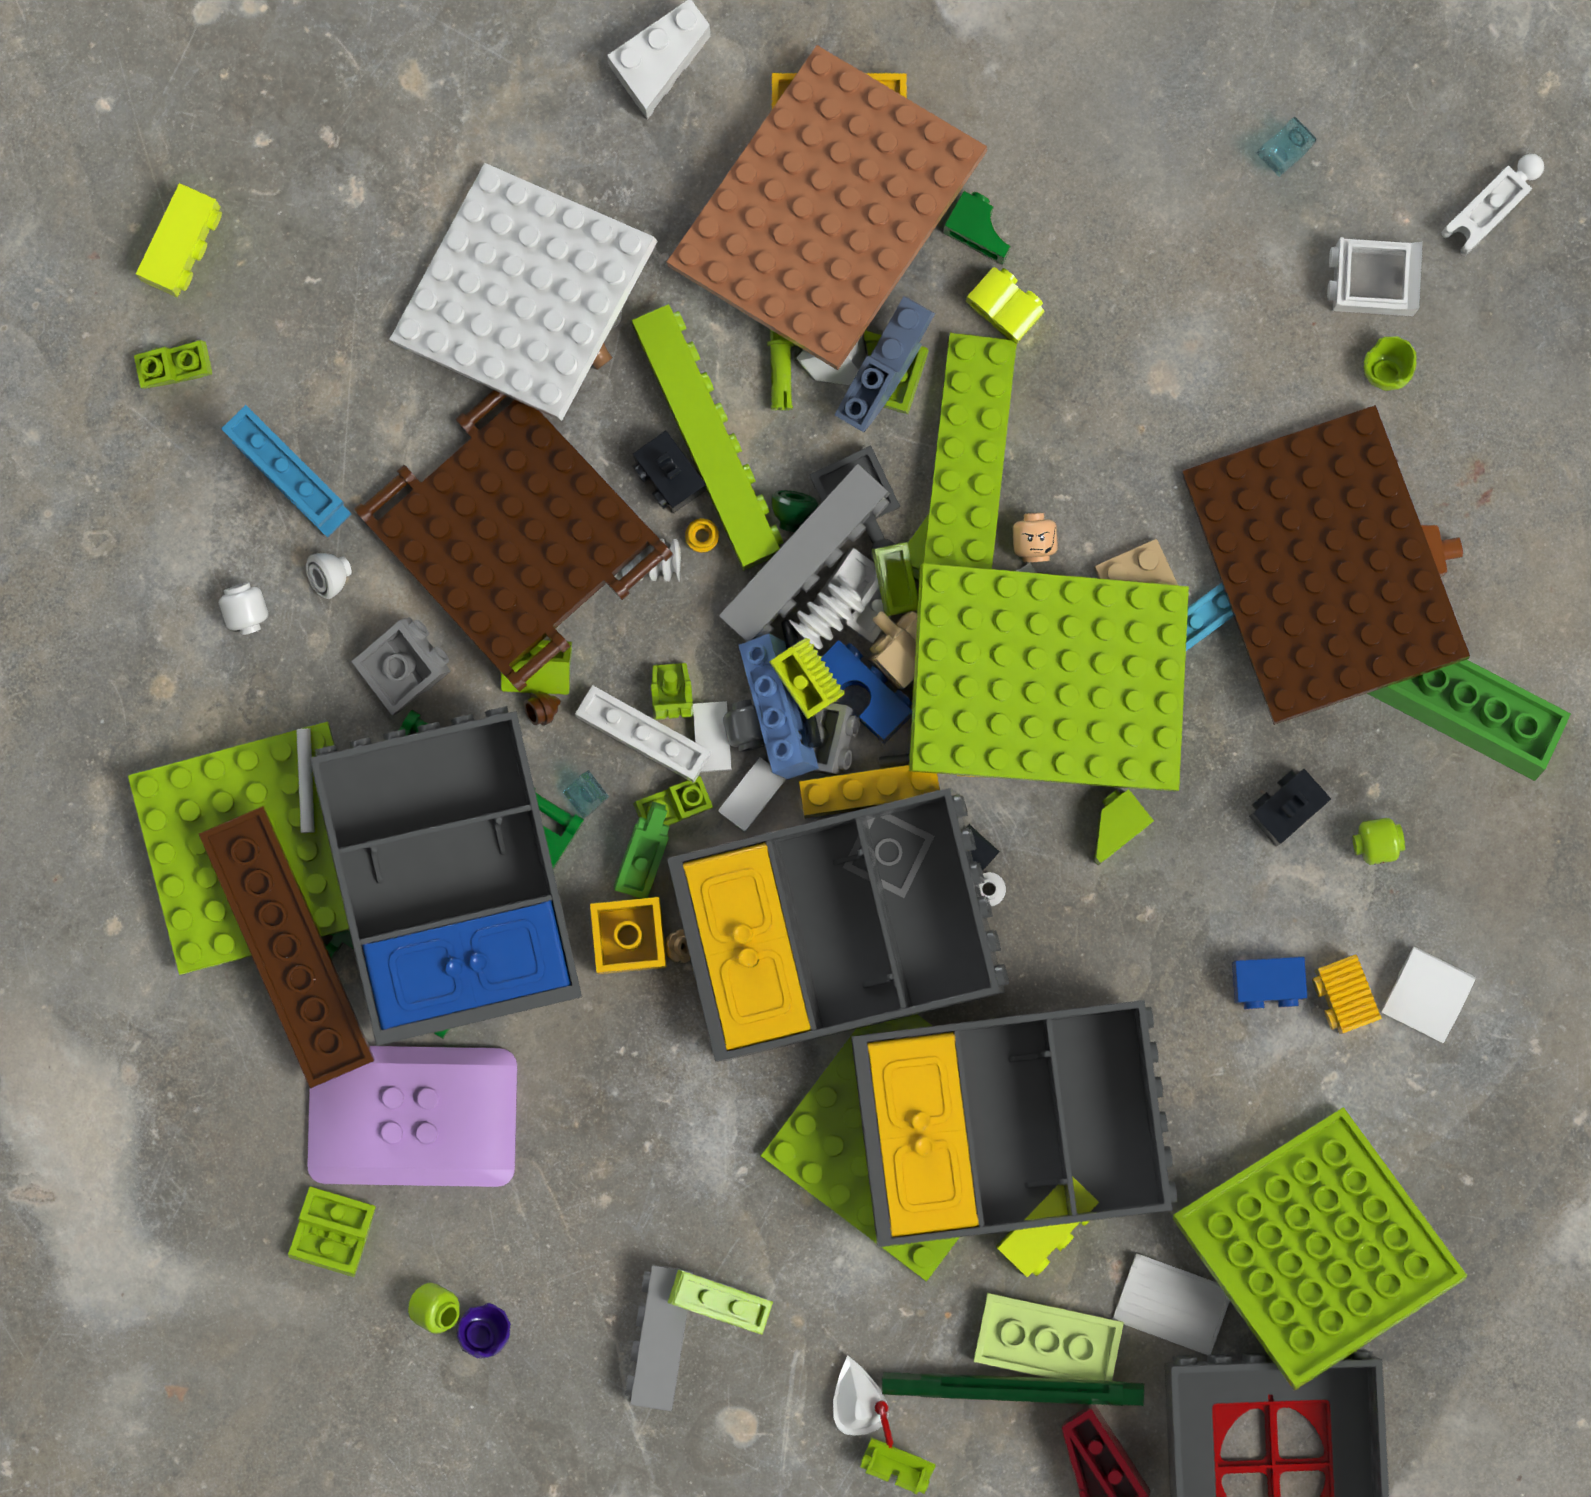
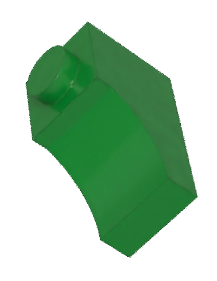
(972, 226)

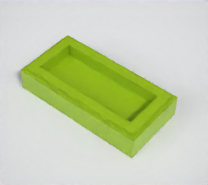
(895, 578)

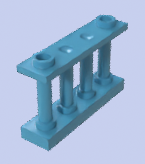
(286, 471)

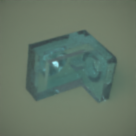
(1287, 146)

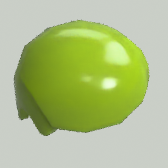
(1390, 363)

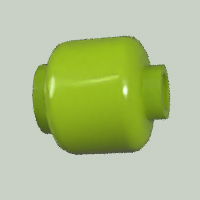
(1379, 841)
(434, 1308)

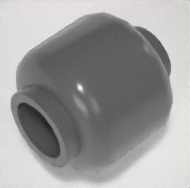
(743, 727)

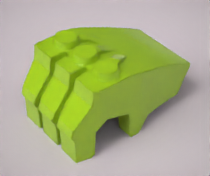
(671, 691)

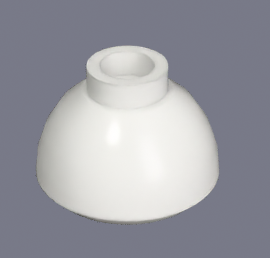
(327, 573)

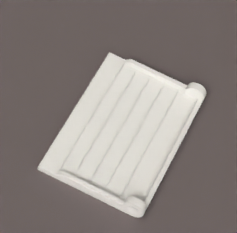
(1172, 1304)

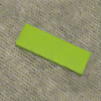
(720, 1302)

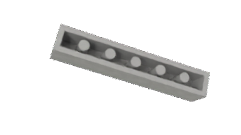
(805, 554)

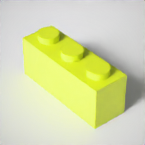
(179, 240)
(1030, 1247)

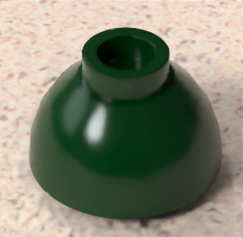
(792, 508)

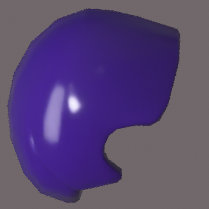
(483, 1331)

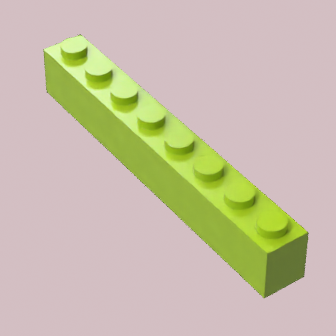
(706, 436)

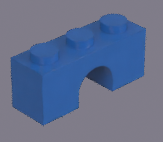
(886, 709)

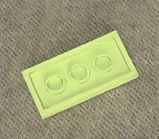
(1047, 1340)

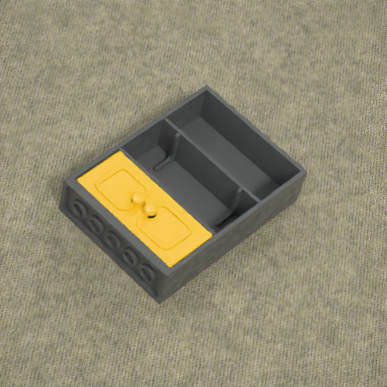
(809, 950)
(997, 1112)

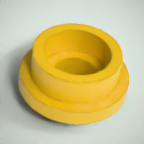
(696, 526)

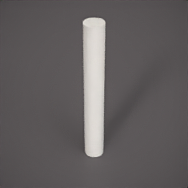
(305, 781)

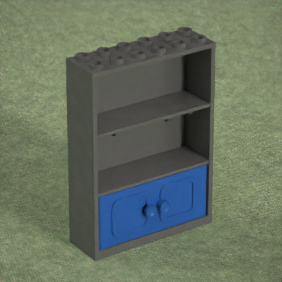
(445, 875)

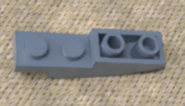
(886, 365)

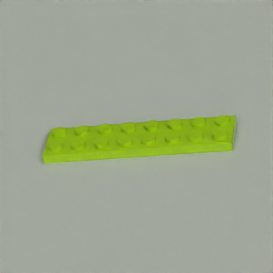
(970, 451)

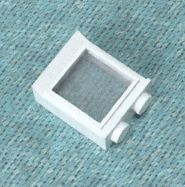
(1375, 277)

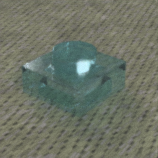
(586, 794)

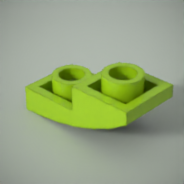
(173, 365)
(680, 800)

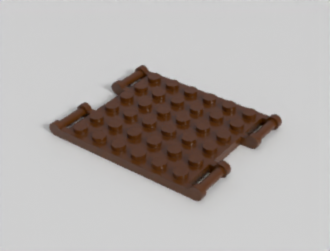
(513, 534)

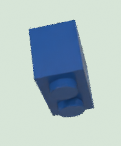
(1269, 981)

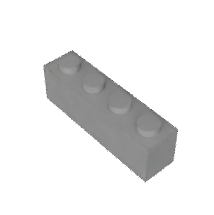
(660, 1343)

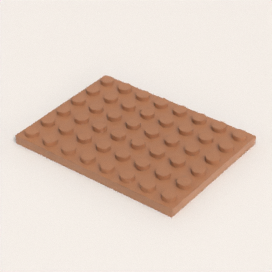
(827, 207)

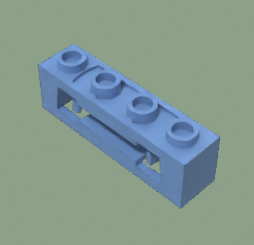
(776, 710)

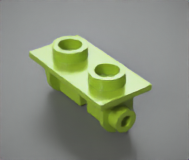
(911, 1471)

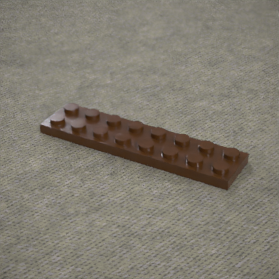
(287, 947)

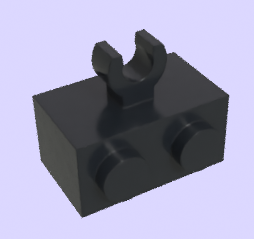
(668, 472)
(1289, 807)

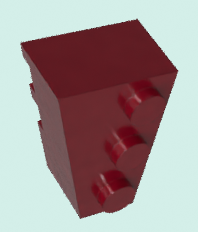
(1099, 1459)

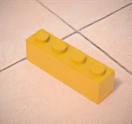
(863, 790)

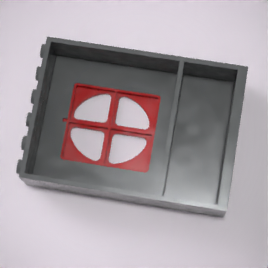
(1340, 1403)

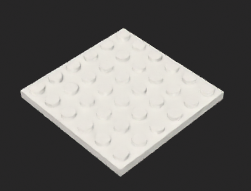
(523, 291)

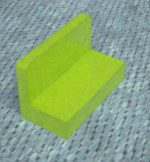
(550, 679)

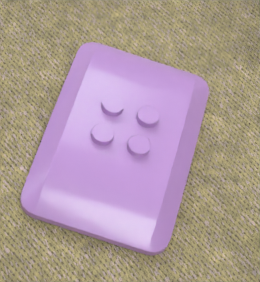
(417, 1119)

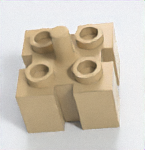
(895, 652)

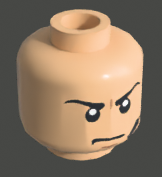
(1035, 538)

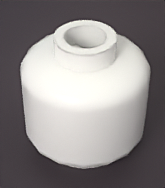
(243, 608)

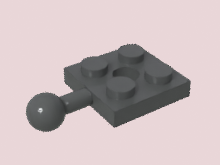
(830, 477)

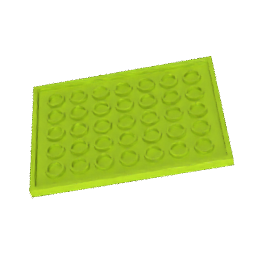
(1049, 678)

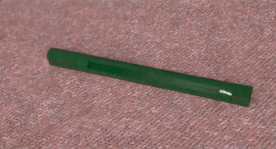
(1013, 1388)

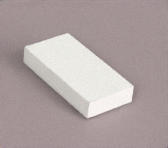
(712, 734)
(751, 795)

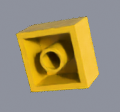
(628, 935)

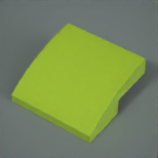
(332, 1231)

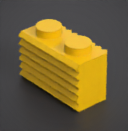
(1346, 994)

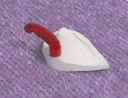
(859, 1403)

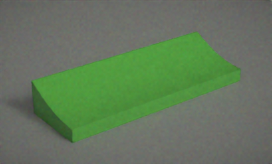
(1483, 714)

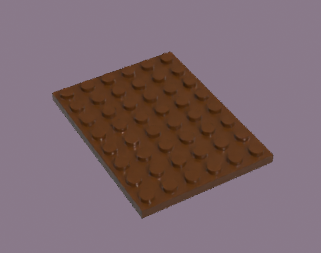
(1325, 565)

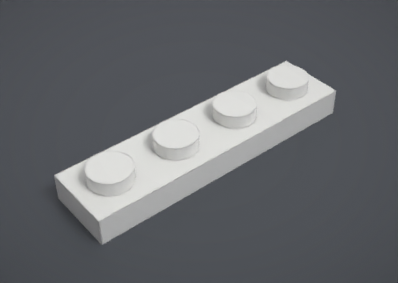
(643, 734)

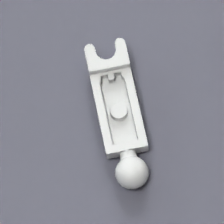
(1495, 202)

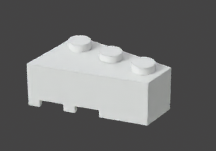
(659, 54)

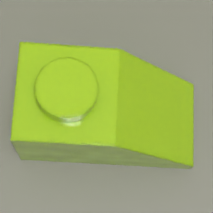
(1119, 823)

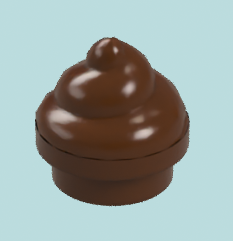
(541, 708)

